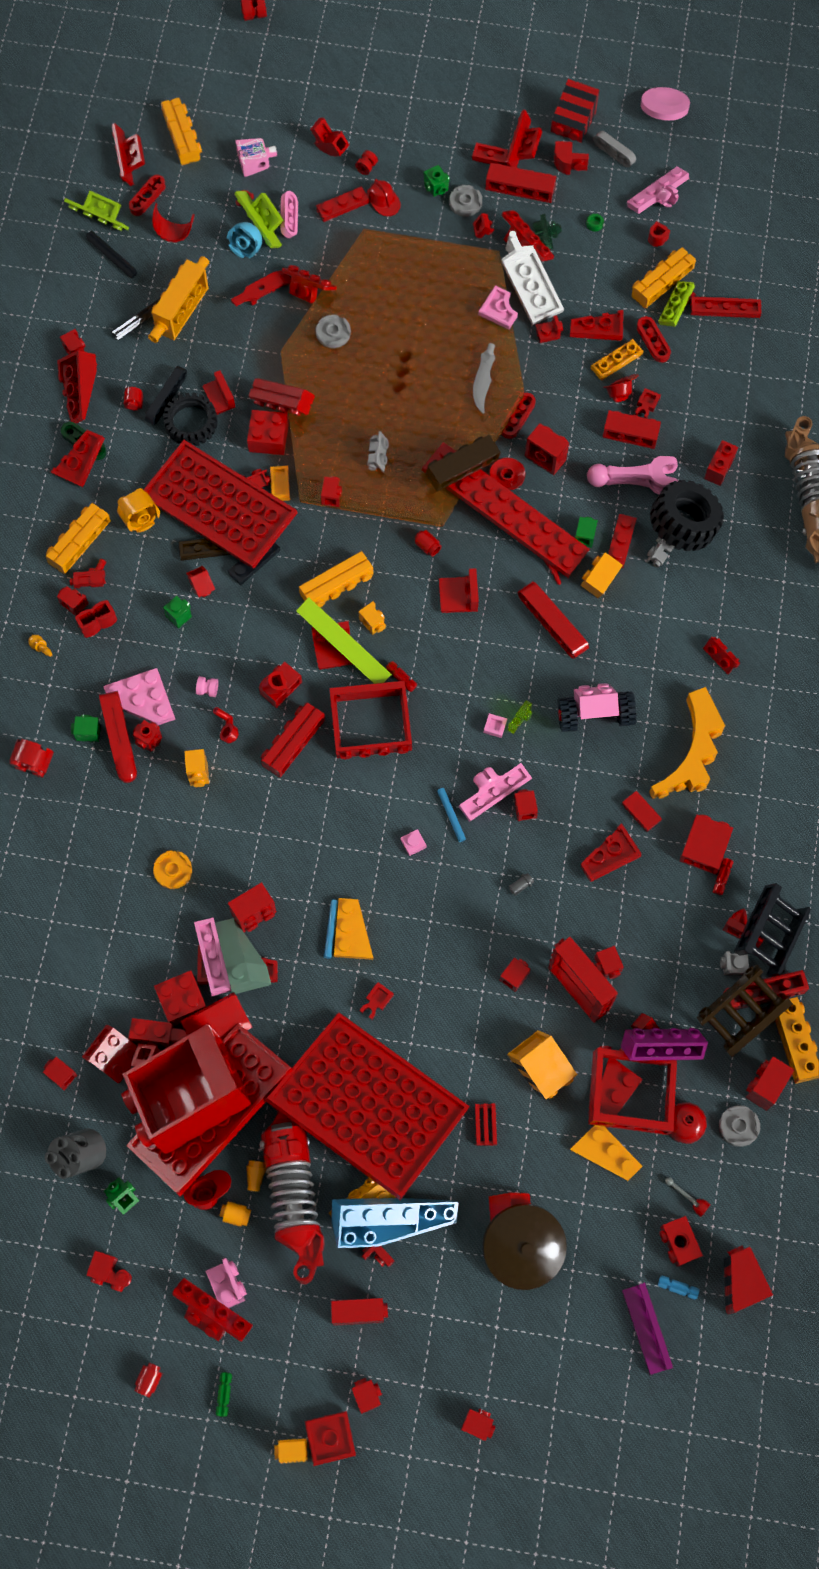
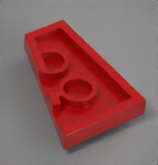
(79, 461)
(617, 1087)

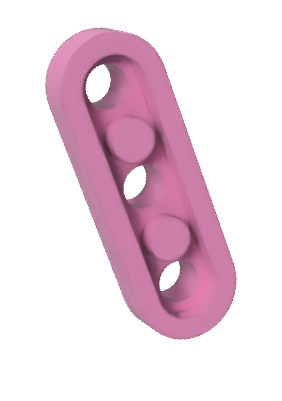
(289, 213)

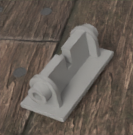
(379, 445)
(657, 554)

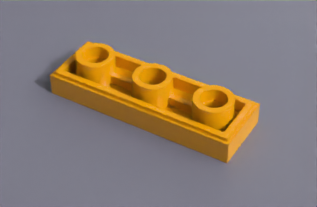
(616, 359)

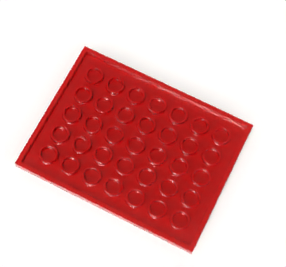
(368, 1105)

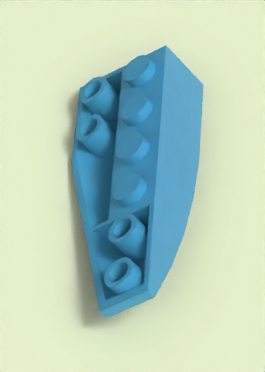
(387, 1220)

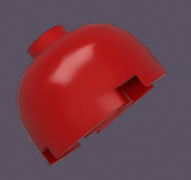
(692, 1131)

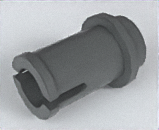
(522, 883)

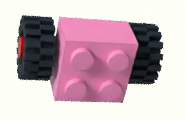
(596, 703)

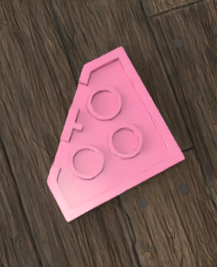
(144, 697)

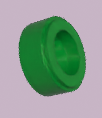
(595, 222)

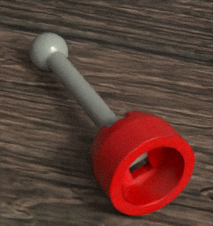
(699, 1206)

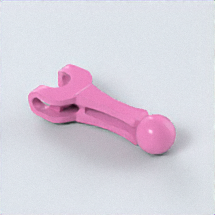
(647, 475)

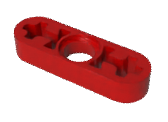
(149, 187)

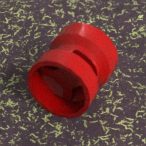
(366, 162)

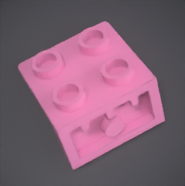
(225, 1284)

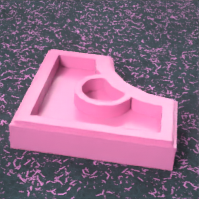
(497, 308)

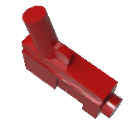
(94, 577)

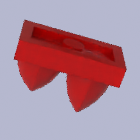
(736, 925)

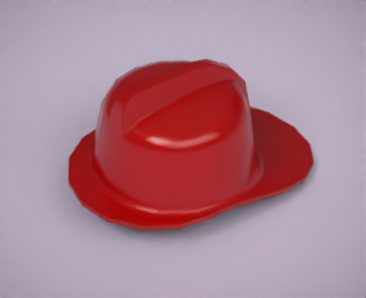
(383, 198)
(621, 388)
(207, 1189)

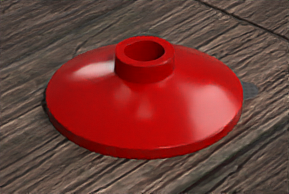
(511, 468)

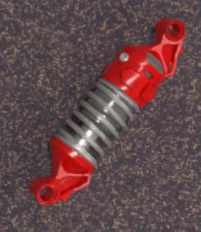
(287, 1167)

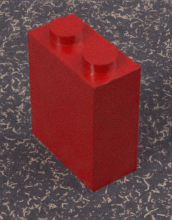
(706, 844)
(358, 1311)

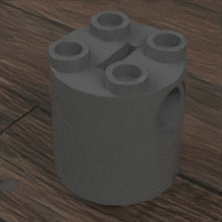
(76, 1153)

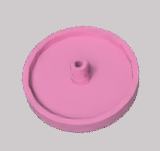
(665, 103)

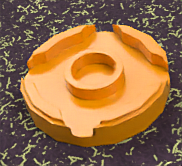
(172, 869)

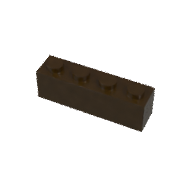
(462, 462)

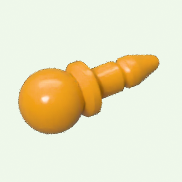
(37, 643)

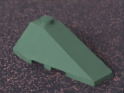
(242, 962)

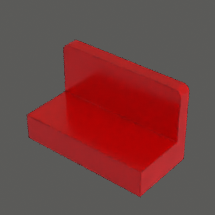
(219, 393)

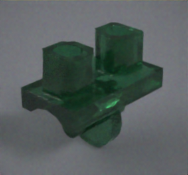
(548, 230)

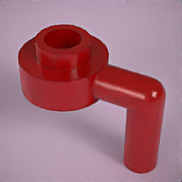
(229, 732)

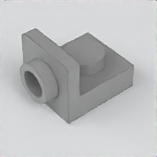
(734, 964)

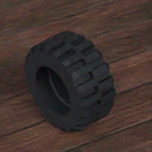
(675, 527)

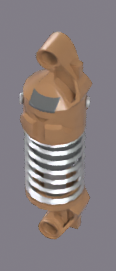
(804, 457)

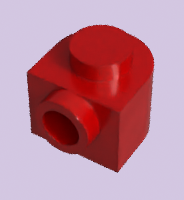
(658, 234)
(133, 398)
(274, 683)
(644, 1022)

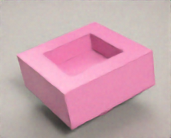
(495, 725)
(413, 842)

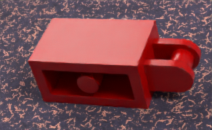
(154, 1032)

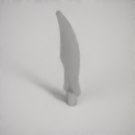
(483, 379)

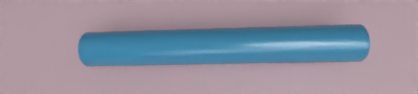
(451, 814)
(331, 929)

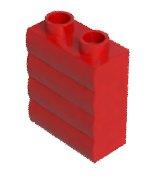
(184, 1090)

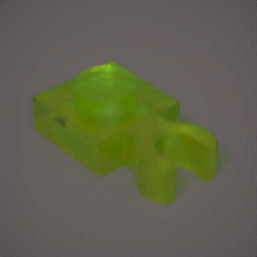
(523, 713)

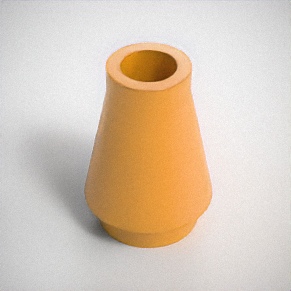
(255, 1174)

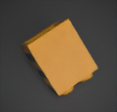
(542, 1064)

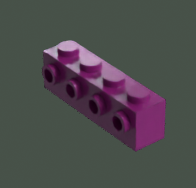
(664, 1044)

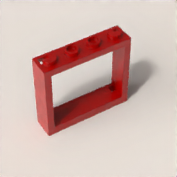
(365, 692)
(582, 979)
(624, 1122)

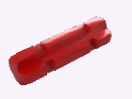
(400, 675)
(723, 876)

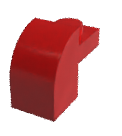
(329, 141)
(566, 160)

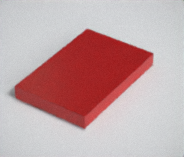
(221, 1017)

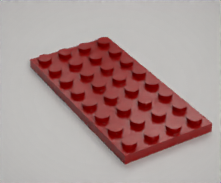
(219, 504)
(259, 1073)

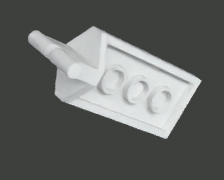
(530, 281)

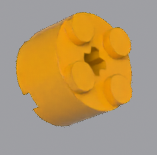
(138, 510)

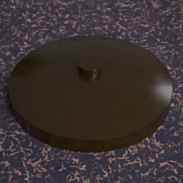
(524, 1246)

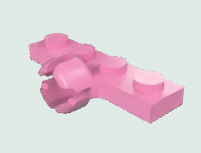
(660, 191)
(493, 789)

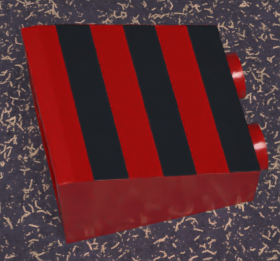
(575, 110)
(743, 1280)

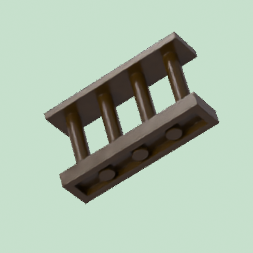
(751, 1029)

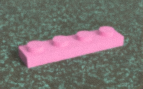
(212, 956)

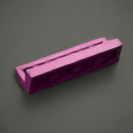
(647, 1329)

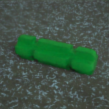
(223, 1394)

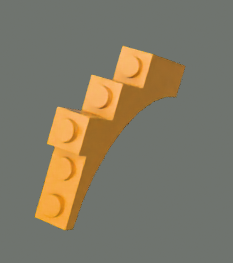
(706, 725)

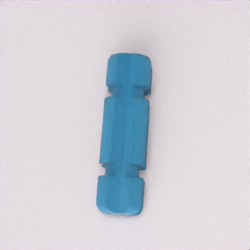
(678, 1287)

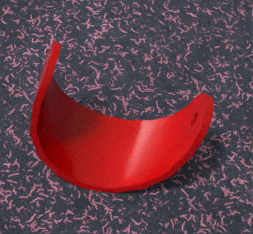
(168, 230)

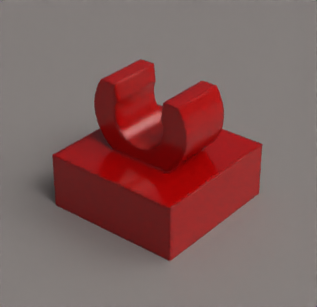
(482, 226)

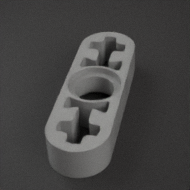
(614, 149)

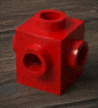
(144, 740)

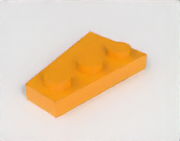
(351, 933)
(606, 1151)

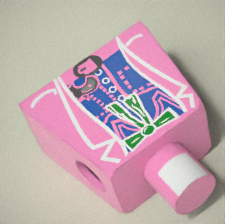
(254, 155)

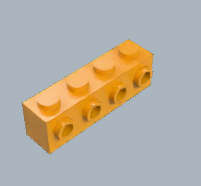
(798, 1043)

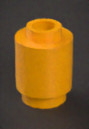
(235, 1214)

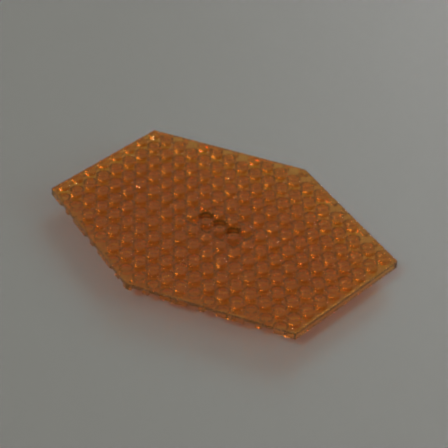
(399, 373)

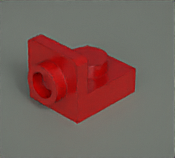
(549, 330)
(382, 1256)

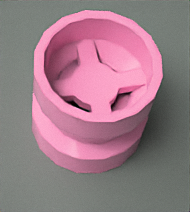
(207, 686)

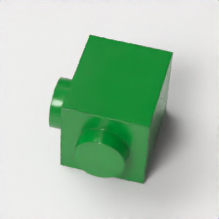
(177, 611)
(86, 728)

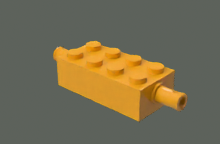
(179, 300)

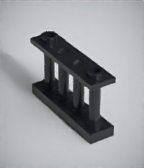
(755, 928)

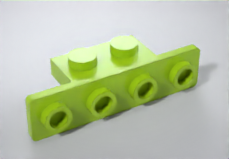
(101, 207)
(263, 215)

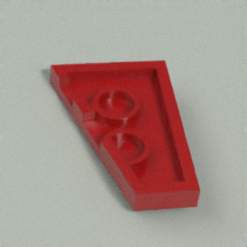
(602, 327)
(612, 854)

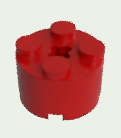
(31, 757)

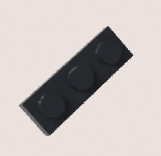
(241, 572)

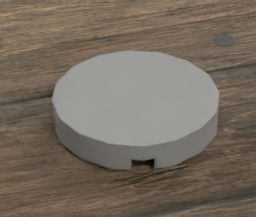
(465, 200)
(333, 331)
(739, 1126)

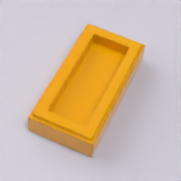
(280, 482)

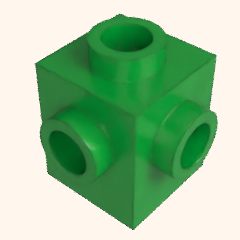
(436, 181)
(121, 1195)

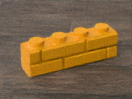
(180, 131)
(663, 277)
(77, 538)
(337, 579)

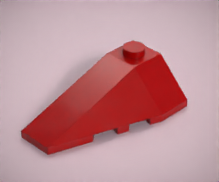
(77, 374)

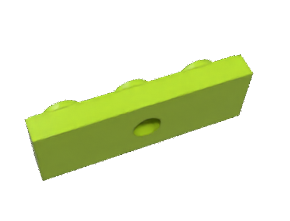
(676, 303)

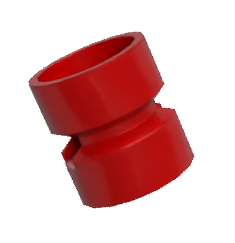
(253, 8)

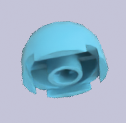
(244, 239)

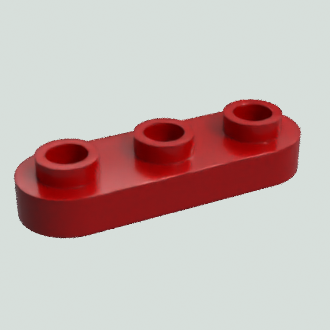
(653, 333)
(522, 411)

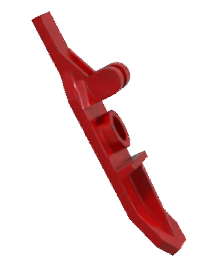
(268, 284)

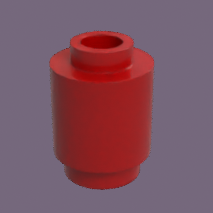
(427, 543)
(148, 1379)

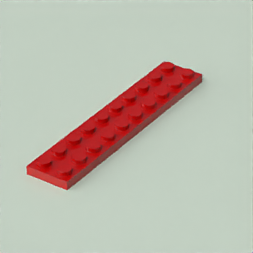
(516, 518)

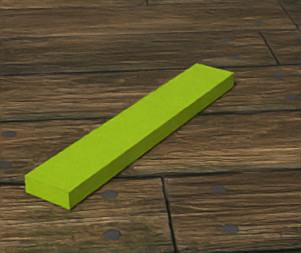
(343, 642)

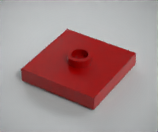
(330, 1438)

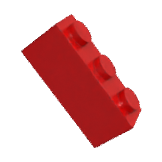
(631, 429)

